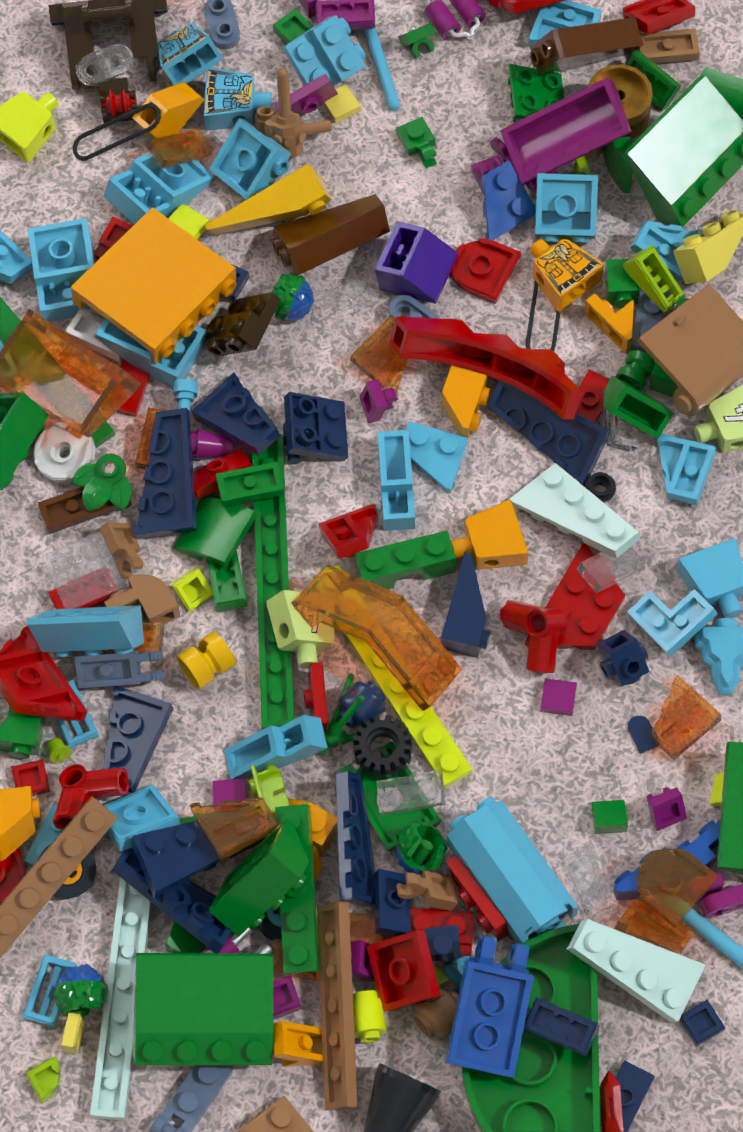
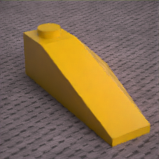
(287, 199)

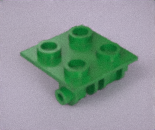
(532, 91)

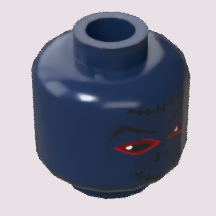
(370, 707)

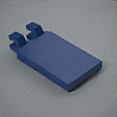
(491, 1010)

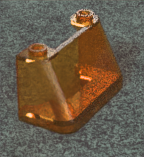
(63, 375)

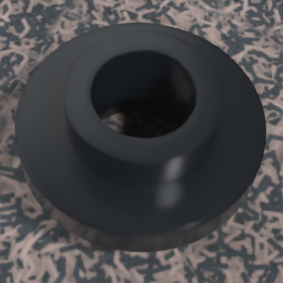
(601, 479)

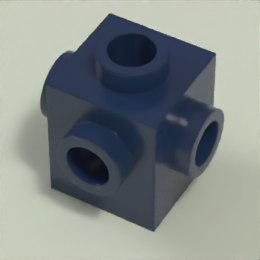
(623, 658)

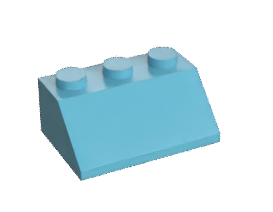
(88, 630)

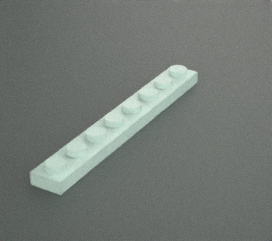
(116, 1033)

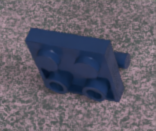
(314, 428)

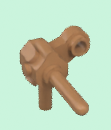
(285, 125)

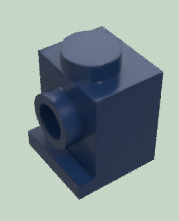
(443, 942)

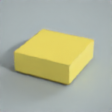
(342, 105)
(72, 1033)

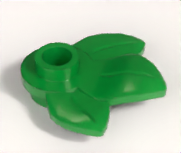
(103, 487)

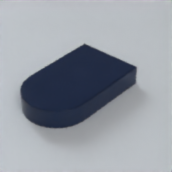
(640, 731)

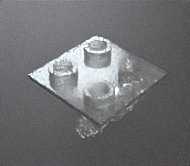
(83, 571)

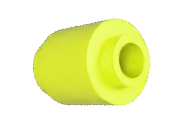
(368, 1016)

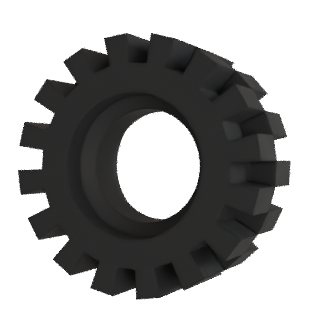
(389, 764)

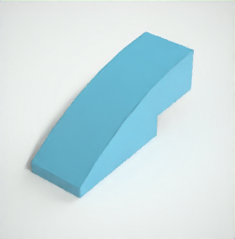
(396, 480)
(276, 746)

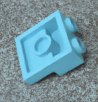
(325, 51)
(250, 160)
(566, 207)

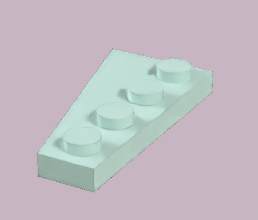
(575, 510)
(641, 968)

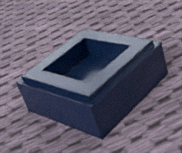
(702, 1023)

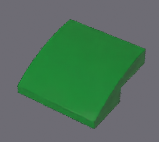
(617, 162)
(217, 532)

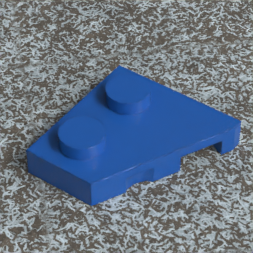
(504, 201)

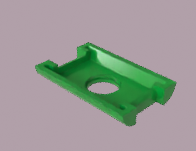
(390, 826)

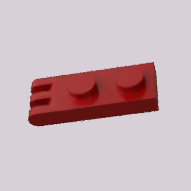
(473, 896)

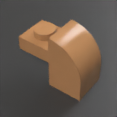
(152, 594)

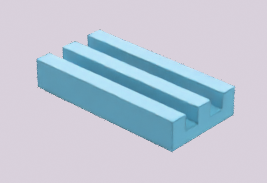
(81, 737)
(41, 1018)

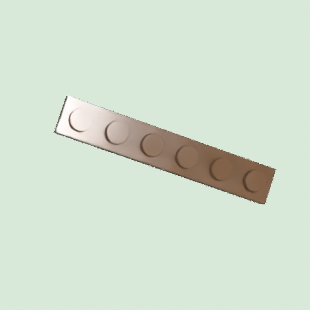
(52, 870)
(337, 1006)

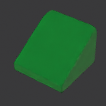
(609, 817)
(182, 941)

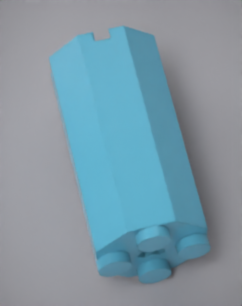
(510, 870)

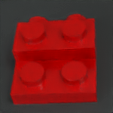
(403, 970)

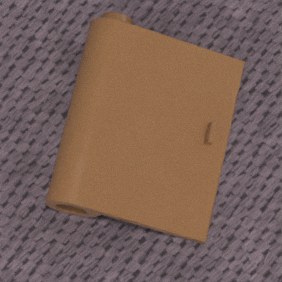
(698, 349)

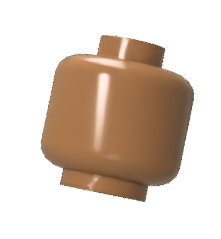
(437, 1014)

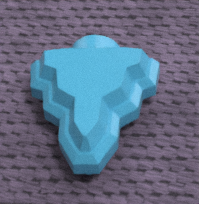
(722, 652)

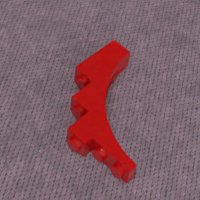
(495, 355)

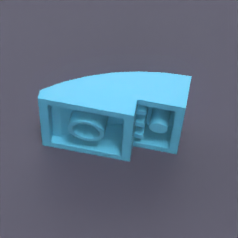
(157, 187)
(59, 259)
(167, 369)

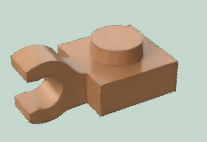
(124, 545)
(435, 889)

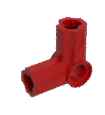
(544, 628)
(80, 785)

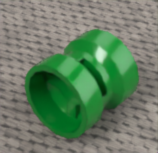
(636, 369)

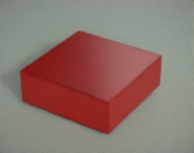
(32, 775)

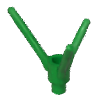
(335, 733)

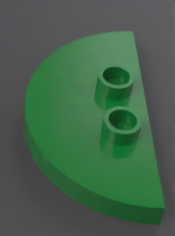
(550, 1084)

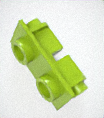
(267, 784)

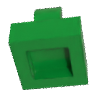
(416, 37)

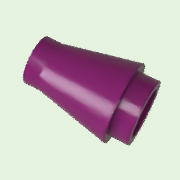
(209, 445)

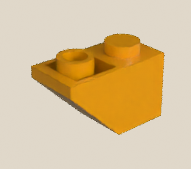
(176, 108)
(462, 398)

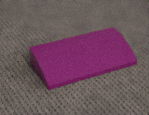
(566, 130)

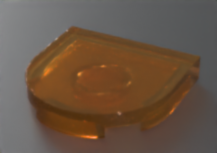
(673, 883)

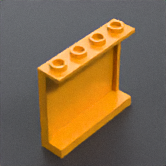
(156, 284)

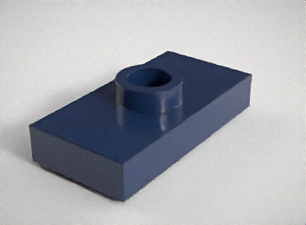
(391, 911)
(561, 1027)
(633, 1086)

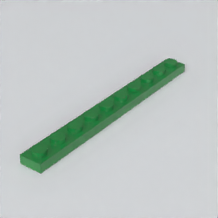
(272, 578)

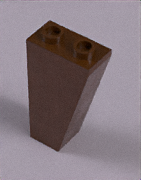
(585, 44)
(329, 233)

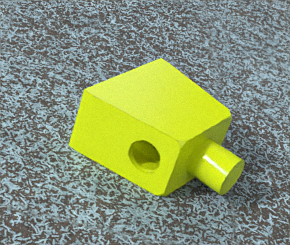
(27, 123)

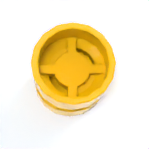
(207, 659)

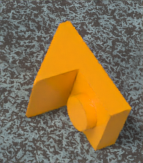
(614, 325)
(297, 1044)

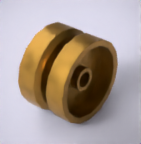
(634, 93)

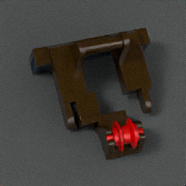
(77, 19)

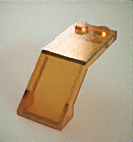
(386, 625)

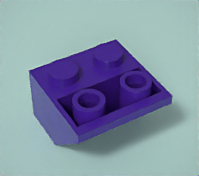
(415, 263)

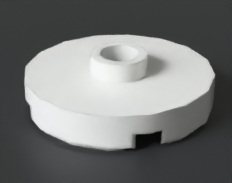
(49, 452)

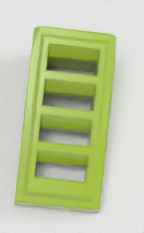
(648, 262)

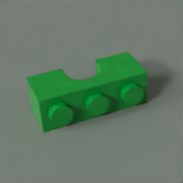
(424, 555)
(21, 734)

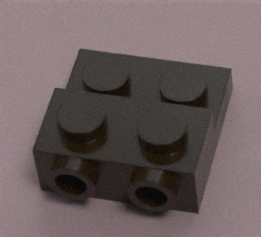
(243, 326)

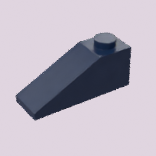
(466, 618)

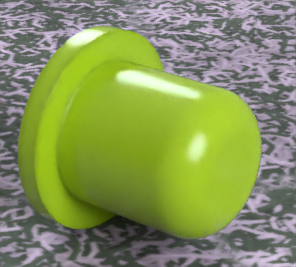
(58, 750)

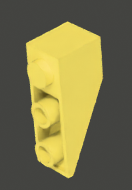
(710, 251)

